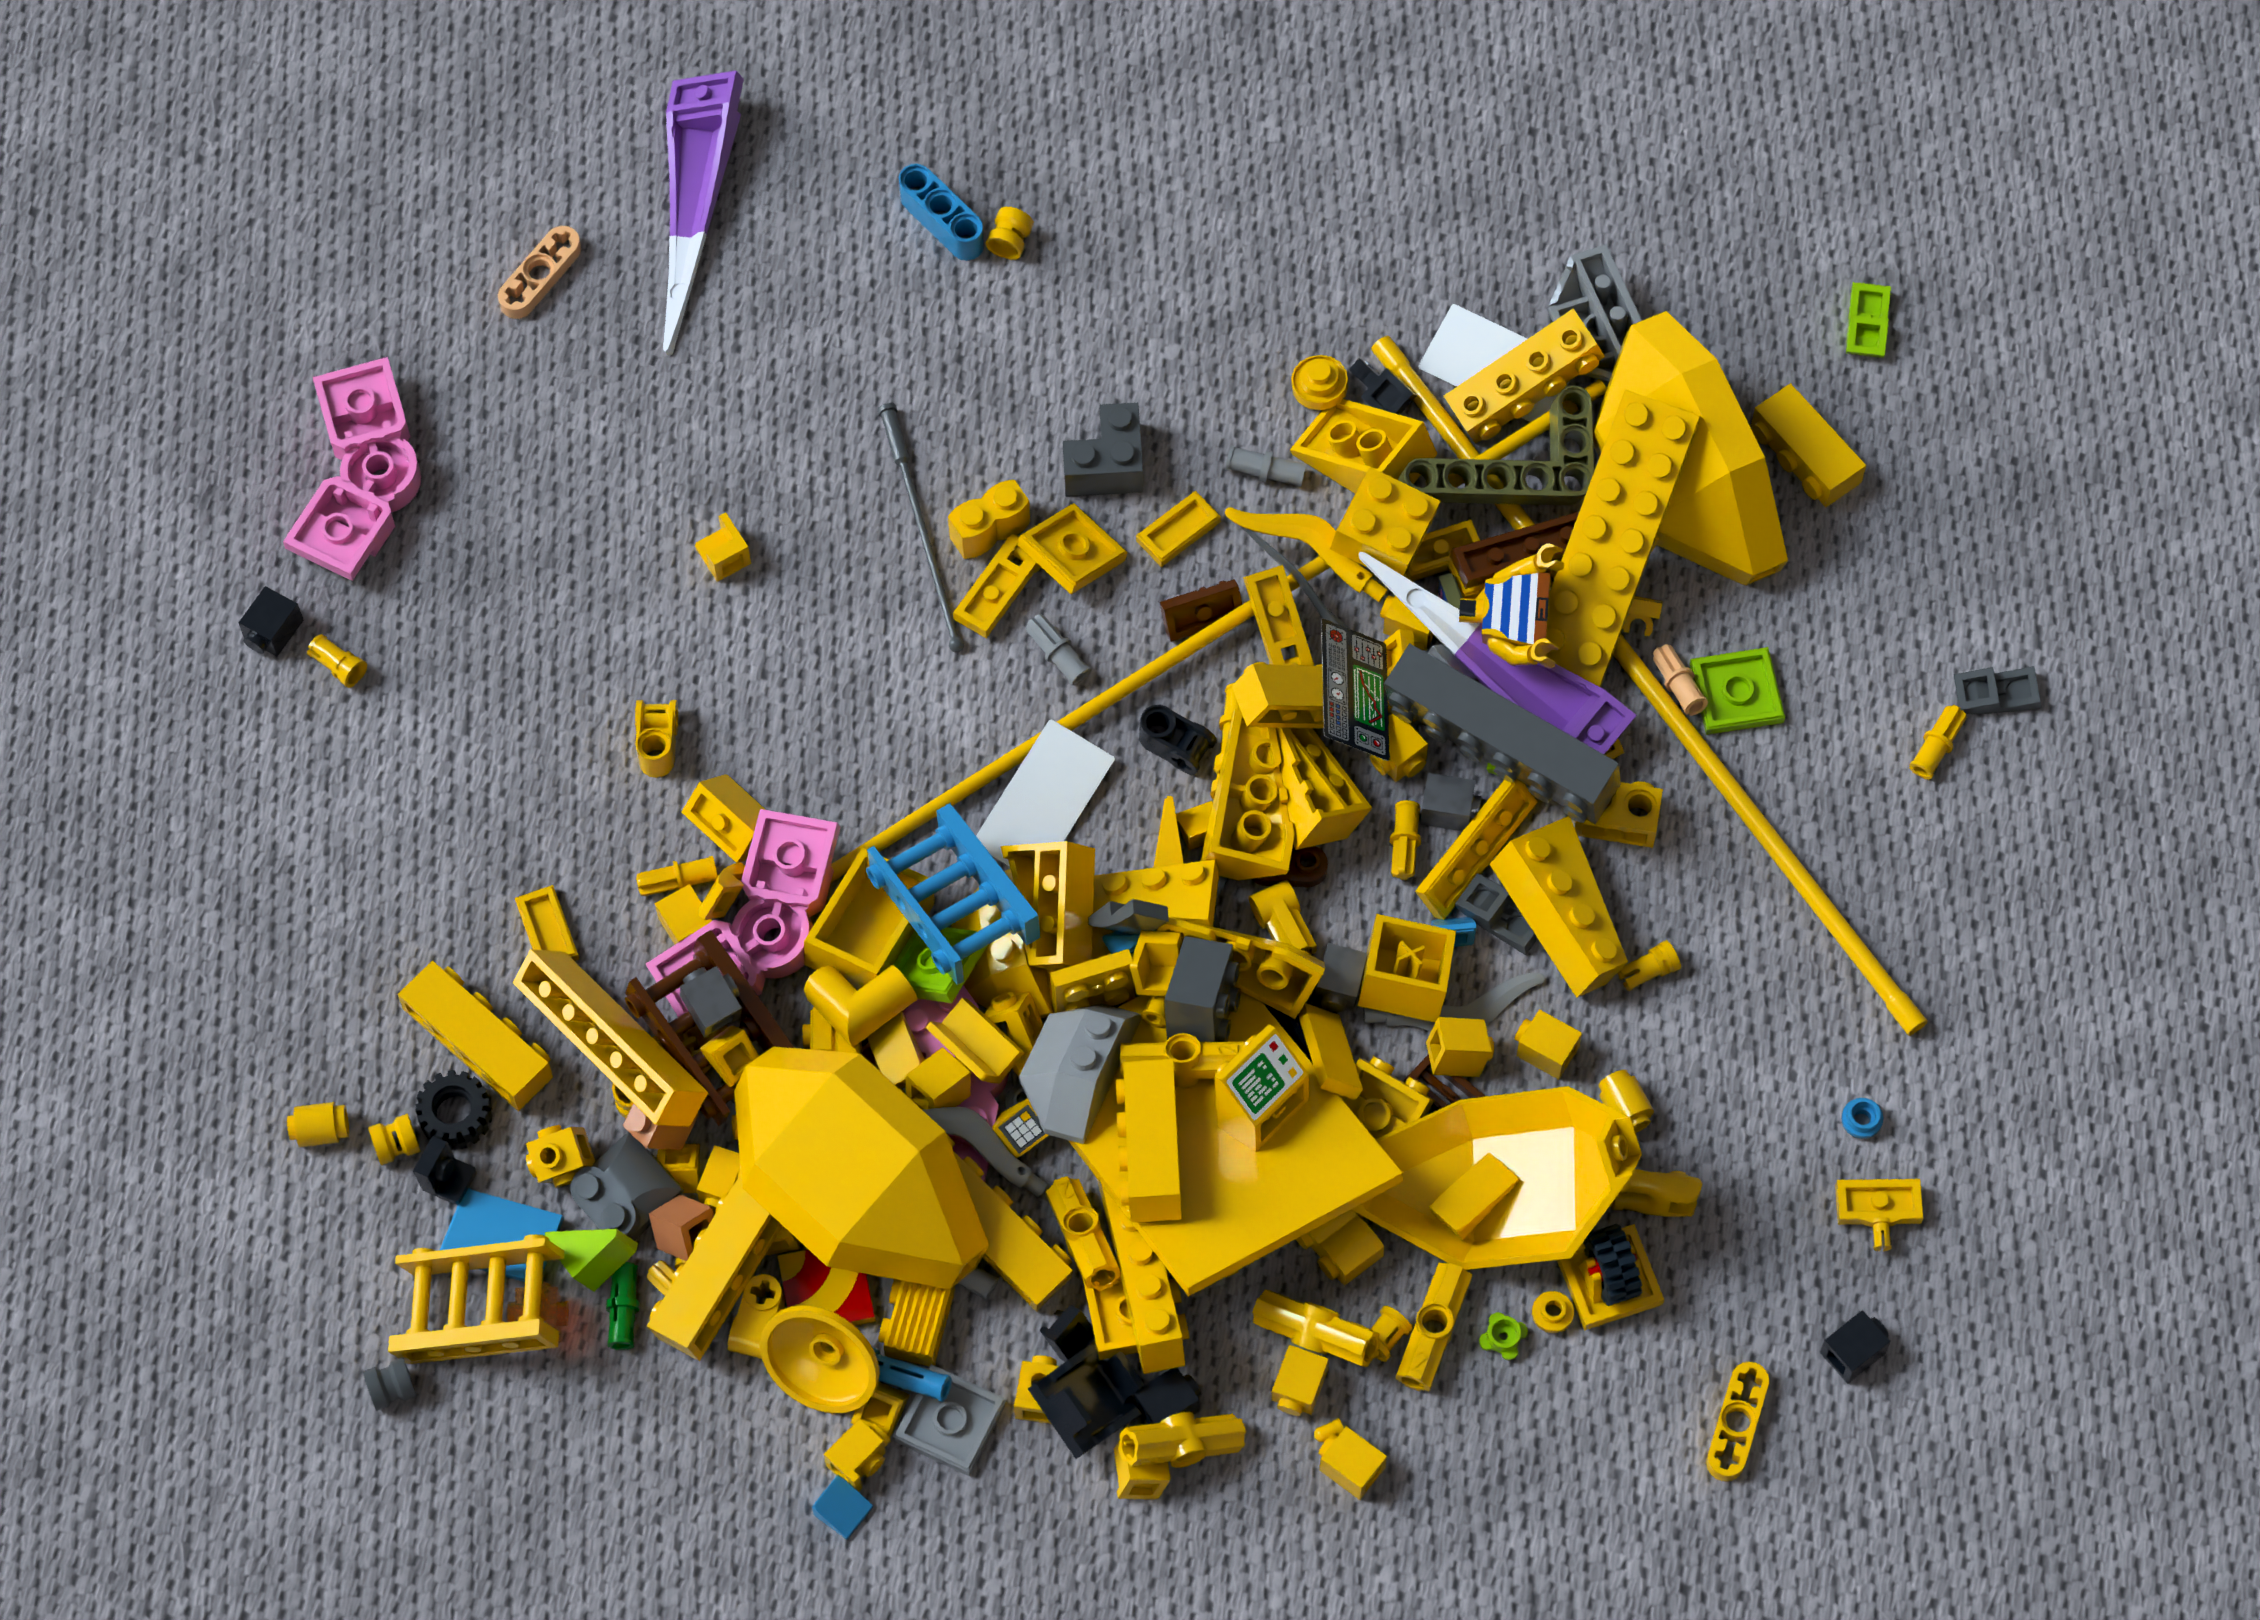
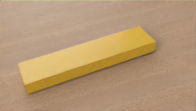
(1475, 847)

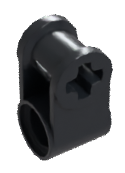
(1181, 743)

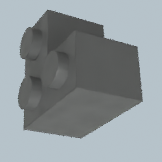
(1107, 463)

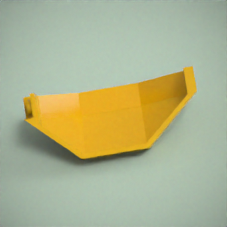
(1724, 495)
(1557, 1141)
(854, 1168)

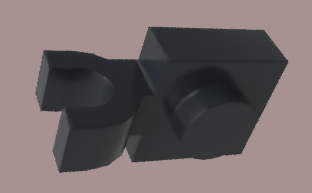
(1384, 390)

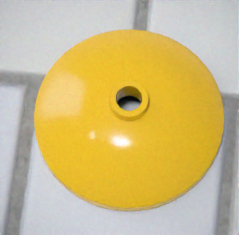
(819, 1359)

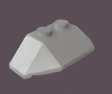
(1600, 299)
(1075, 1067)

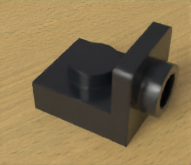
(442, 1173)

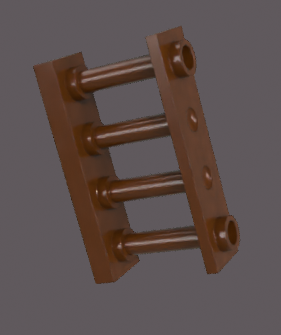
(755, 1017)

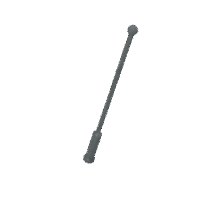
(901, 458)

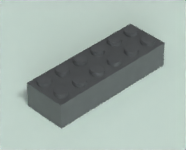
(1502, 735)

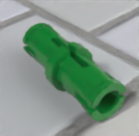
(622, 1307)

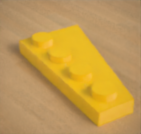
(1184, 888)

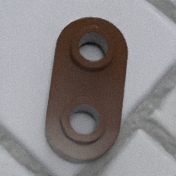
(1298, 874)

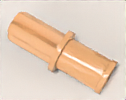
(1679, 680)

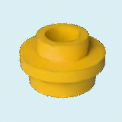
(1549, 1323)

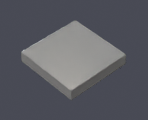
(952, 1429)

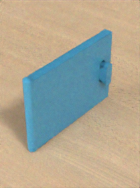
(494, 1220)

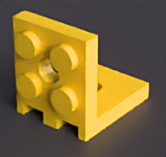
(1094, 982)

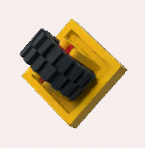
(1611, 1276)

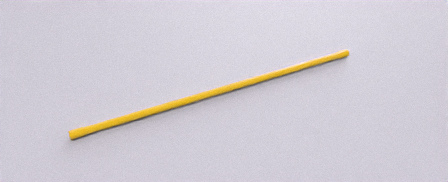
(1896, 1000)

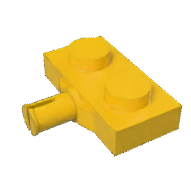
(1879, 1205)

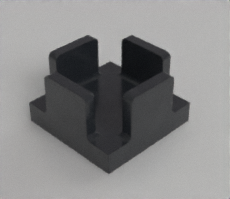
(1088, 1398)

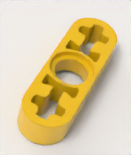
(1756, 1397)

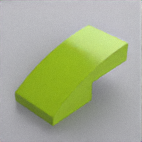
(1868, 320)

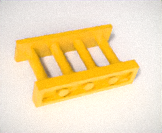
(493, 1334)

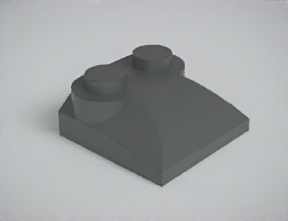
(624, 1187)

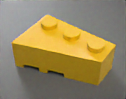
(1320, 793)

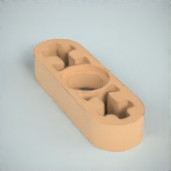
(541, 255)

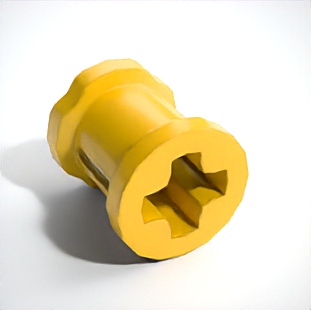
(1391, 1328)

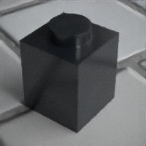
(270, 622)
(1856, 1346)
(1167, 1396)

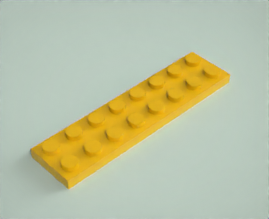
(1616, 532)

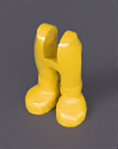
(1659, 1194)

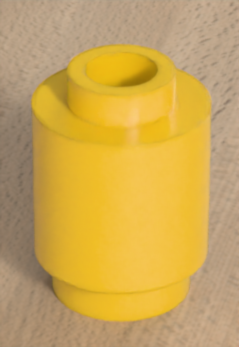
(1626, 1096)
(318, 1124)

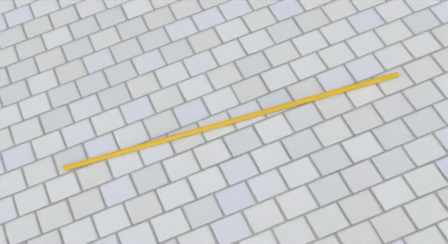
(1155, 668)

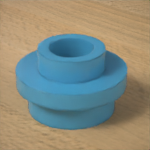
(1868, 1108)

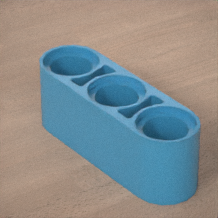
(938, 197)

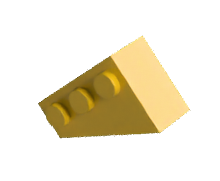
(1060, 888)

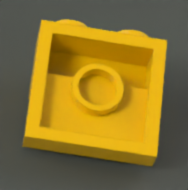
(1386, 1100)
(1112, 1320)

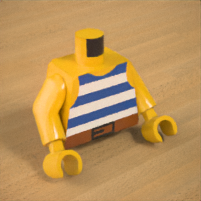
(1517, 610)

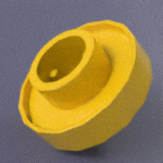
(1319, 382)

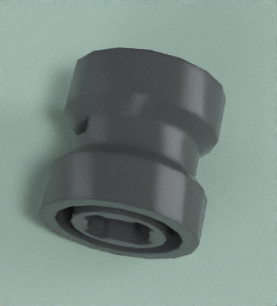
(389, 1384)

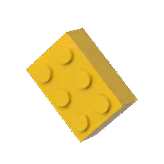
(861, 926)

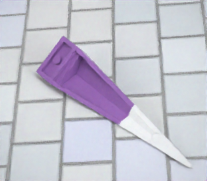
(700, 138)
(1551, 694)

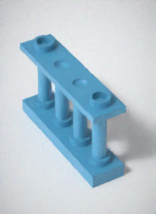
(972, 861)

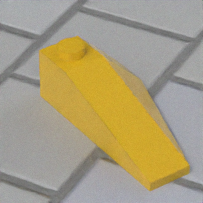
(1249, 813)
(1268, 968)

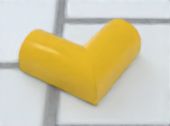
(1435, 554)
(862, 1011)

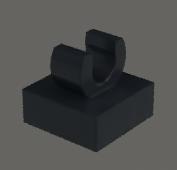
(1069, 1333)

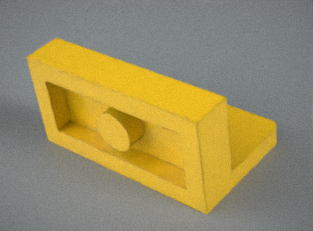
(724, 815)
(977, 1042)

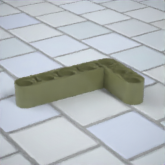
(1514, 472)

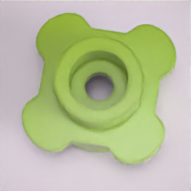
(1503, 1324)

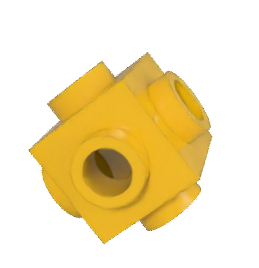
(559, 1154)

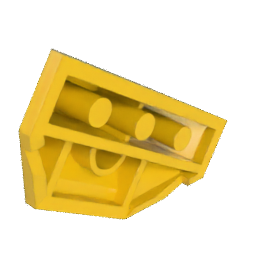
(1003, 965)

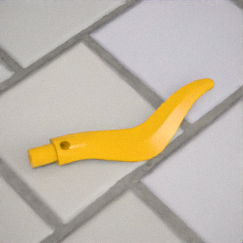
(1319, 536)

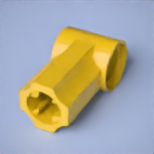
(1280, 913)

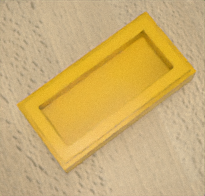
(1178, 528)
(546, 922)

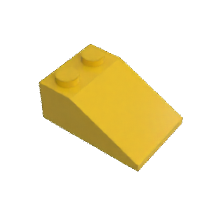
(1357, 436)

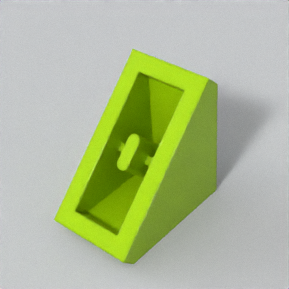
(593, 1254)

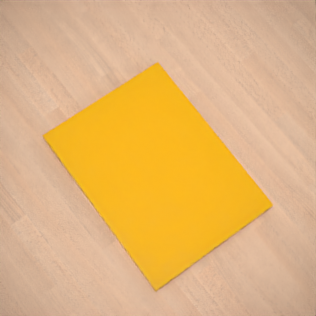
(1235, 1198)

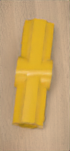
(1191, 1058)
(1083, 1233)
(1316, 1328)
(1427, 1348)
(1182, 1439)

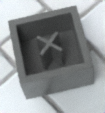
(1203, 991)

